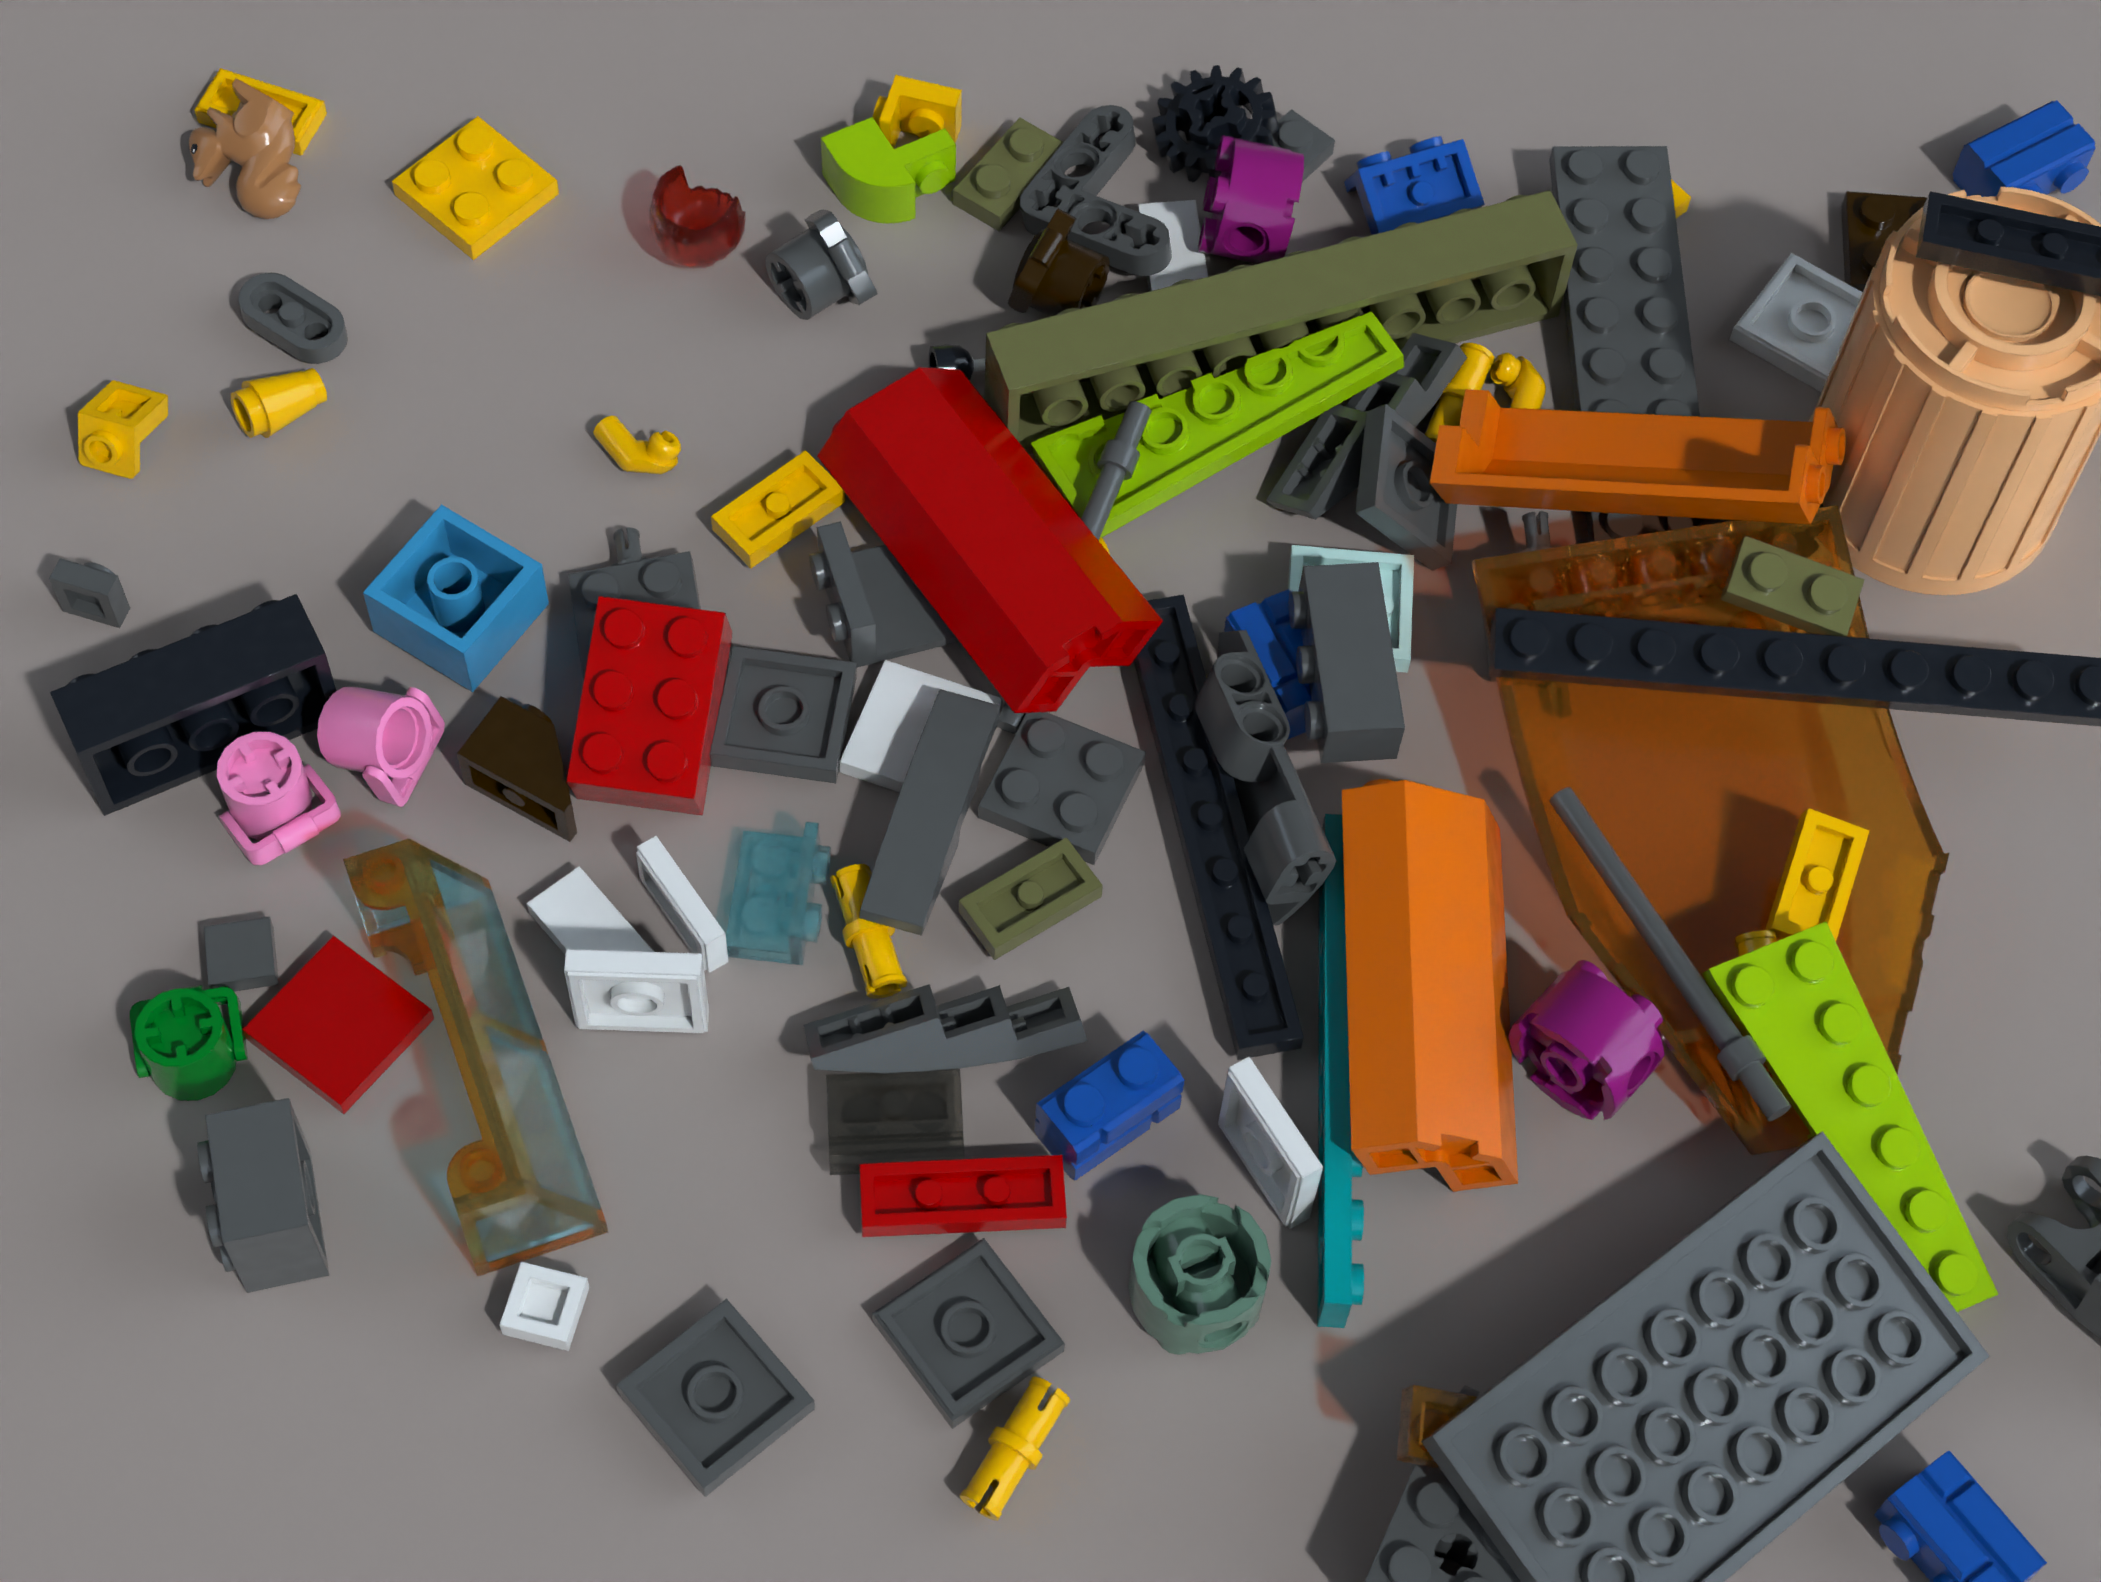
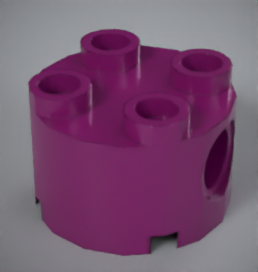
(1251, 201)
(1589, 1041)

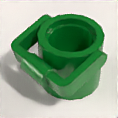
(186, 1041)

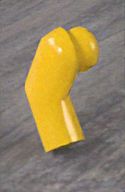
(1519, 381)
(634, 455)

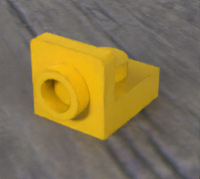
(918, 109)
(115, 426)

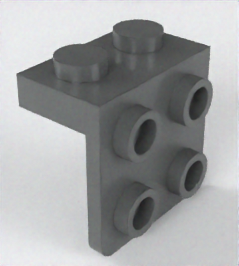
(873, 601)

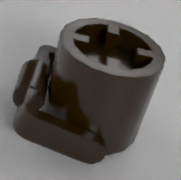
(1058, 272)

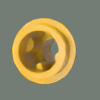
(276, 401)

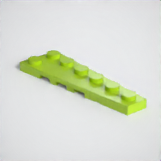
(1222, 417)
(1841, 1082)

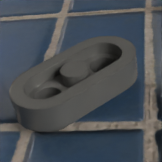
(297, 322)

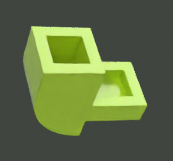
(881, 180)

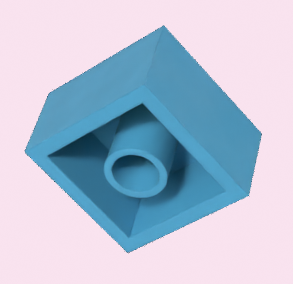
(456, 597)

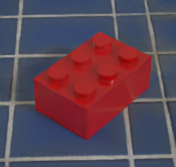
(649, 705)

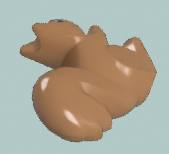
(261, 142)

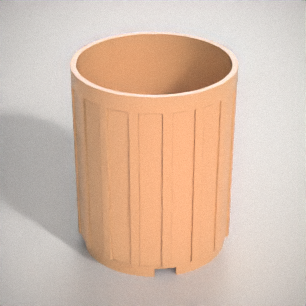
(1961, 413)

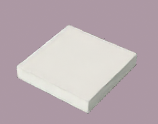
(1799, 321)
(894, 722)
(637, 990)
(1269, 1143)

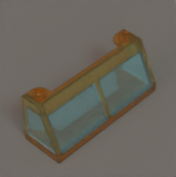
(527, 1177)

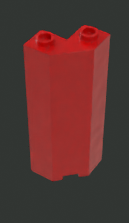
(987, 538)

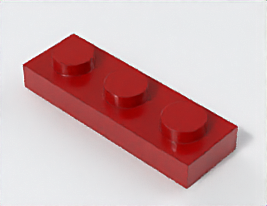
(962, 1196)

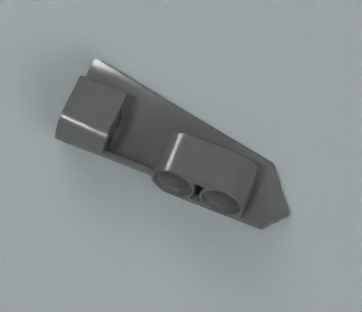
(1248, 740)

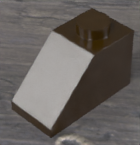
(520, 766)

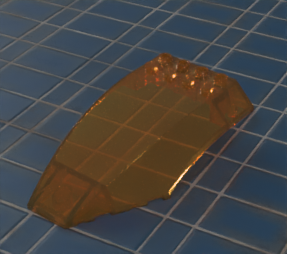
(1712, 790)

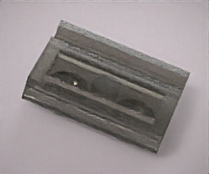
(893, 1118)

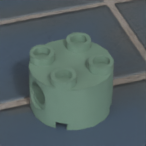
(1199, 1274)

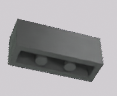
(1347, 663)

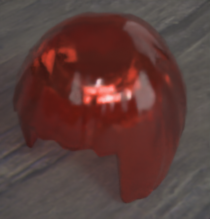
(696, 223)

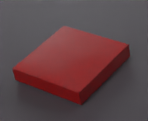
(338, 1024)

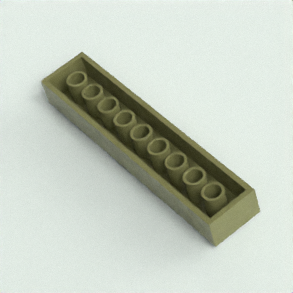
(1427, 278)

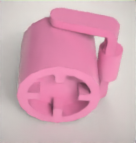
(381, 737)
(271, 796)

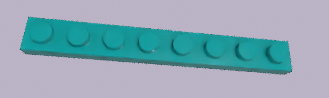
(1339, 1216)

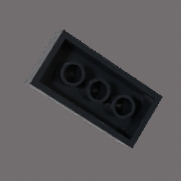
(182, 704)

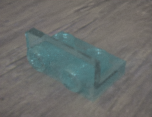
(774, 896)

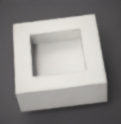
(544, 1306)

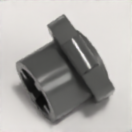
(819, 268)

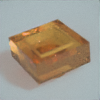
(1420, 1415)

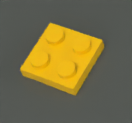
(475, 187)

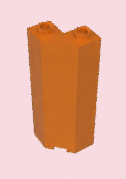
(1637, 462)
(1427, 985)

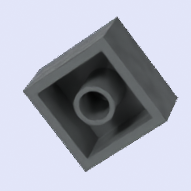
(263, 1196)

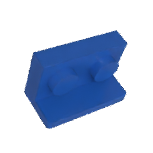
(1416, 186)

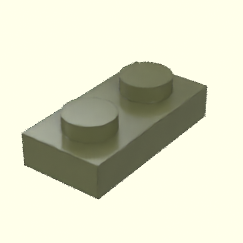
(998, 180)
(1791, 588)
(1030, 898)

